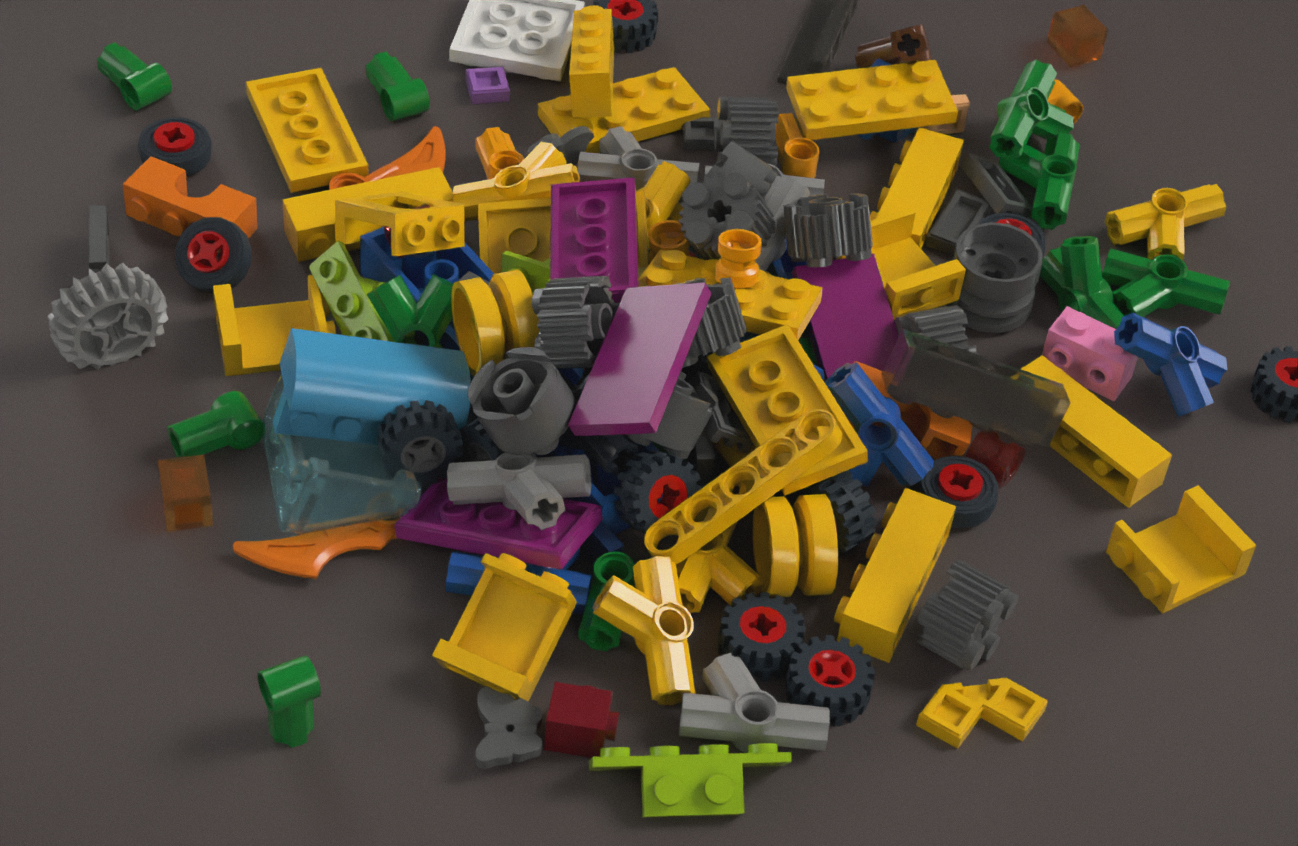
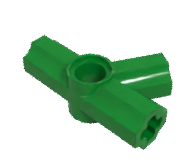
(1028, 112)
(1050, 175)
(1077, 280)
(1160, 284)
(403, 314)

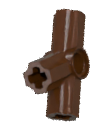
(901, 47)

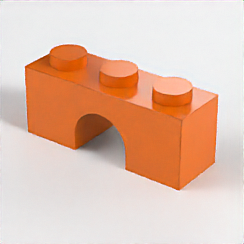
(160, 198)
(936, 434)

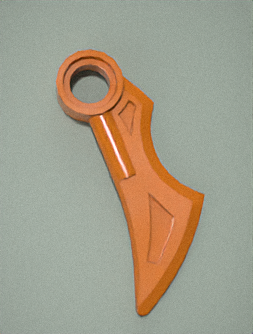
(426, 155)
(310, 552)

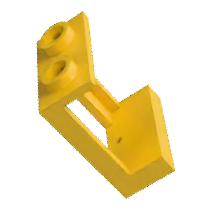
(409, 227)

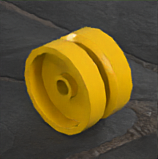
(493, 317)
(796, 545)

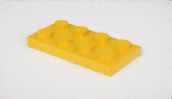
(871, 100)
(641, 105)
(305, 128)
(526, 230)
(763, 306)
(772, 386)

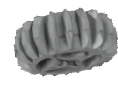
(104, 310)

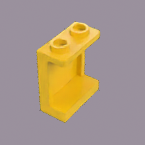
(508, 627)

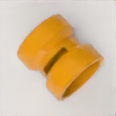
(667, 236)
(738, 256)

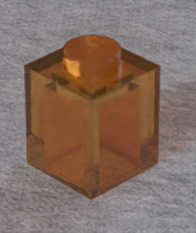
(1077, 35)
(185, 493)

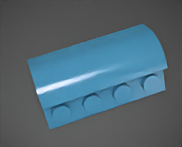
(348, 384)

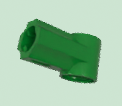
(137, 81)
(397, 91)
(227, 422)
(593, 629)
(289, 698)

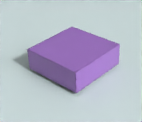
(487, 85)

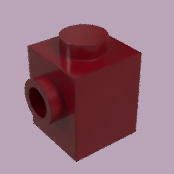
(580, 720)

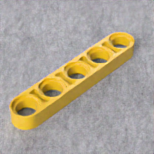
(753, 467)

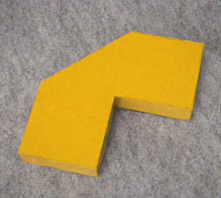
(1001, 702)

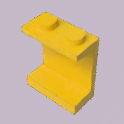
(907, 272)
(256, 335)
(1183, 553)

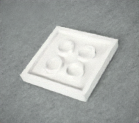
(517, 35)

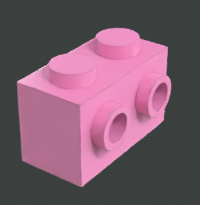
(1089, 353)

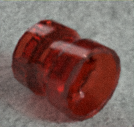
(998, 456)

